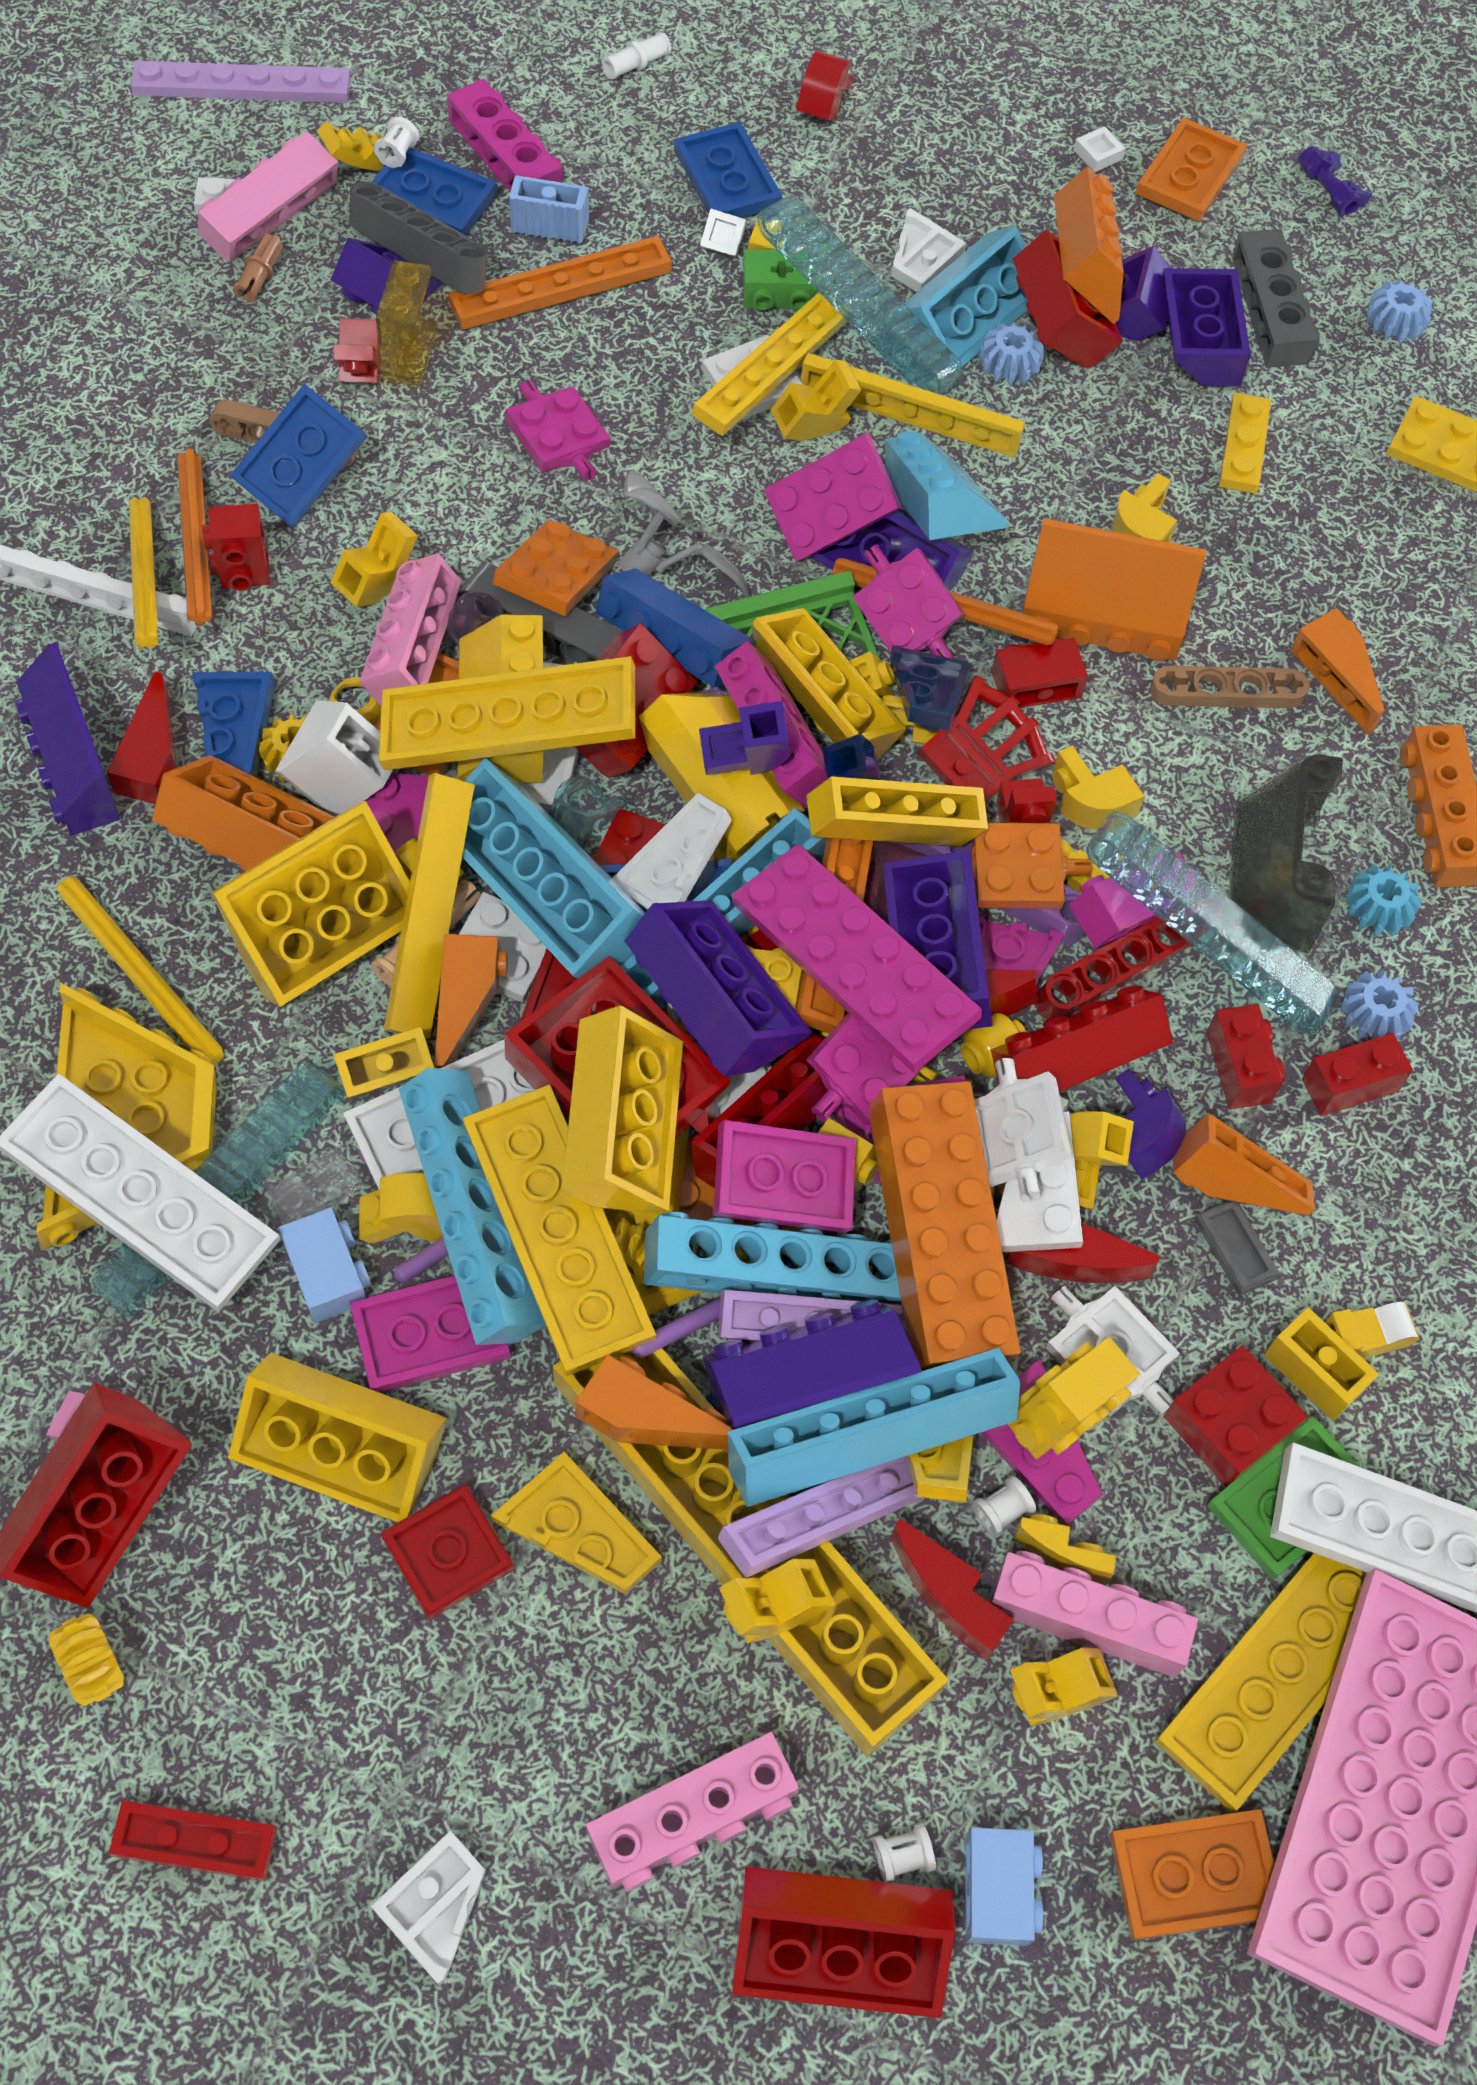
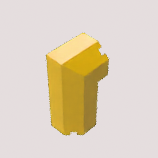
(674, 742)

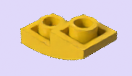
(350, 148)
(1049, 1540)

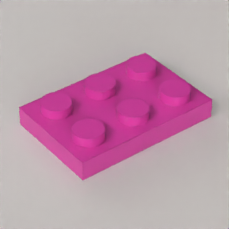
(833, 498)
(784, 1176)
(418, 1335)

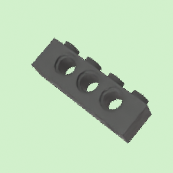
(1275, 298)

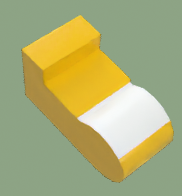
(1375, 1330)

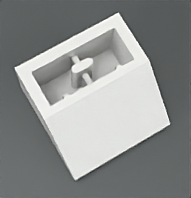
(334, 758)

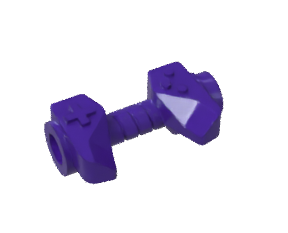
(1321, 165)

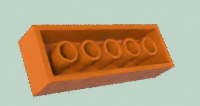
(942, 1223)

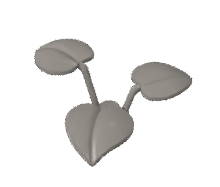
(647, 553)

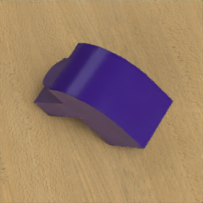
(753, 744)
(1156, 1127)

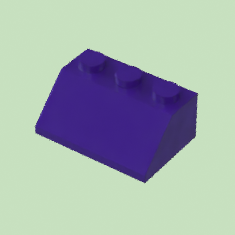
(1207, 324)

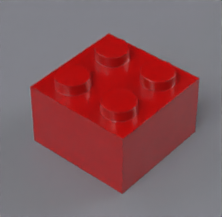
(1234, 1415)

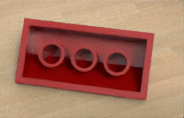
(90, 1496)
(844, 1942)

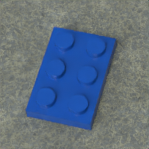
(727, 170)
(439, 189)
(298, 456)

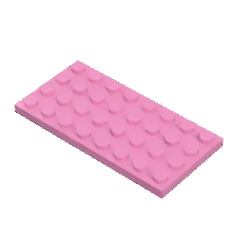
(1383, 1831)

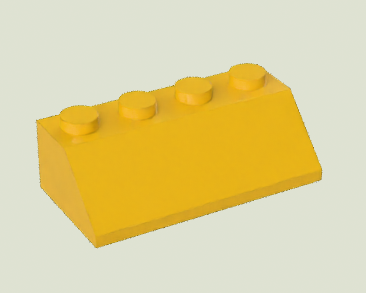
(500, 647)
(824, 680)
(623, 1113)
(335, 1437)

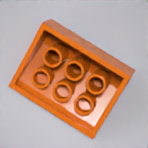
(1113, 588)

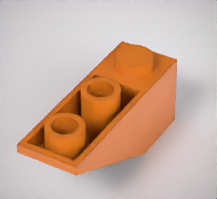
(639, 1411)

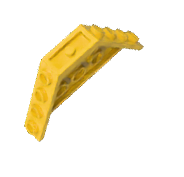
(140, 1080)

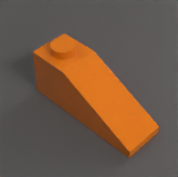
(1340, 662)
(466, 989)
(1237, 1170)

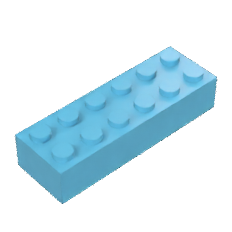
(545, 874)

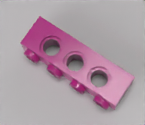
(500, 135)
(754, 681)

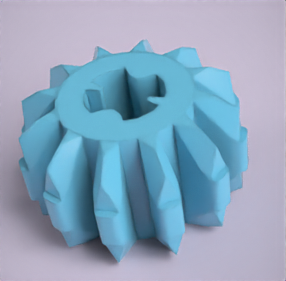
(1383, 900)

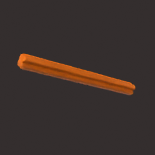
(194, 553)
(974, 609)

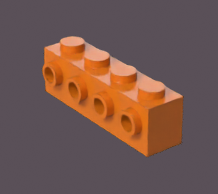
(1445, 800)

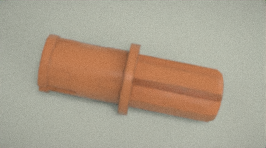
(258, 267)

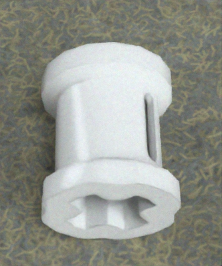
(396, 142)
(1004, 1506)
(904, 1853)

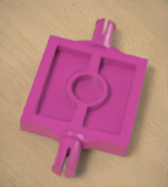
(557, 429)
(908, 603)
(854, 1069)

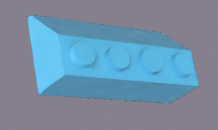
(973, 294)
(937, 489)

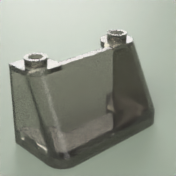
(1267, 853)

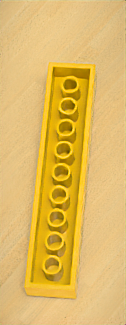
(849, 1655)

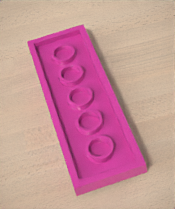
(857, 958)

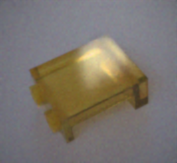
(402, 337)

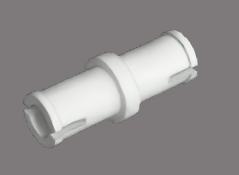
(636, 55)

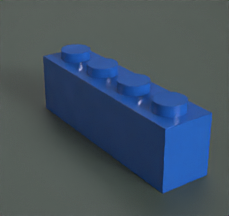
(679, 625)

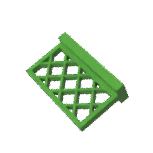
(814, 596)

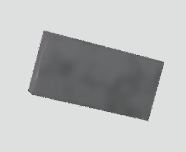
(1237, 1247)

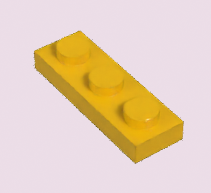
(1245, 443)

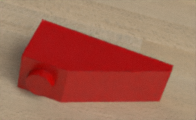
(146, 747)

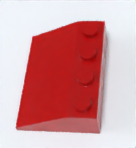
(546, 1041)

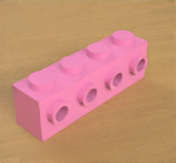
(267, 196)
(411, 626)
(1094, 1614)
(691, 1811)

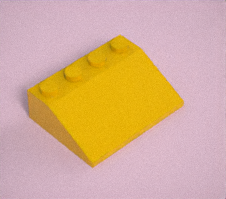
(316, 904)

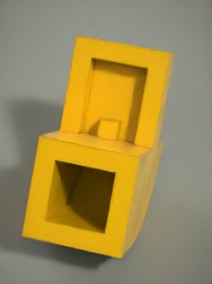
(817, 410)
(1140, 512)
(369, 572)
(1090, 797)
(1097, 1141)
(398, 1207)
(776, 1600)
(1062, 1685)

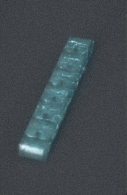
(859, 295)
(1212, 923)
(235, 1170)

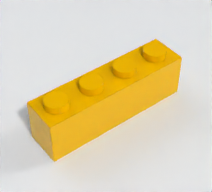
(896, 811)

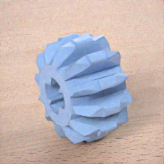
(1399, 310)
(1011, 353)
(1379, 1005)

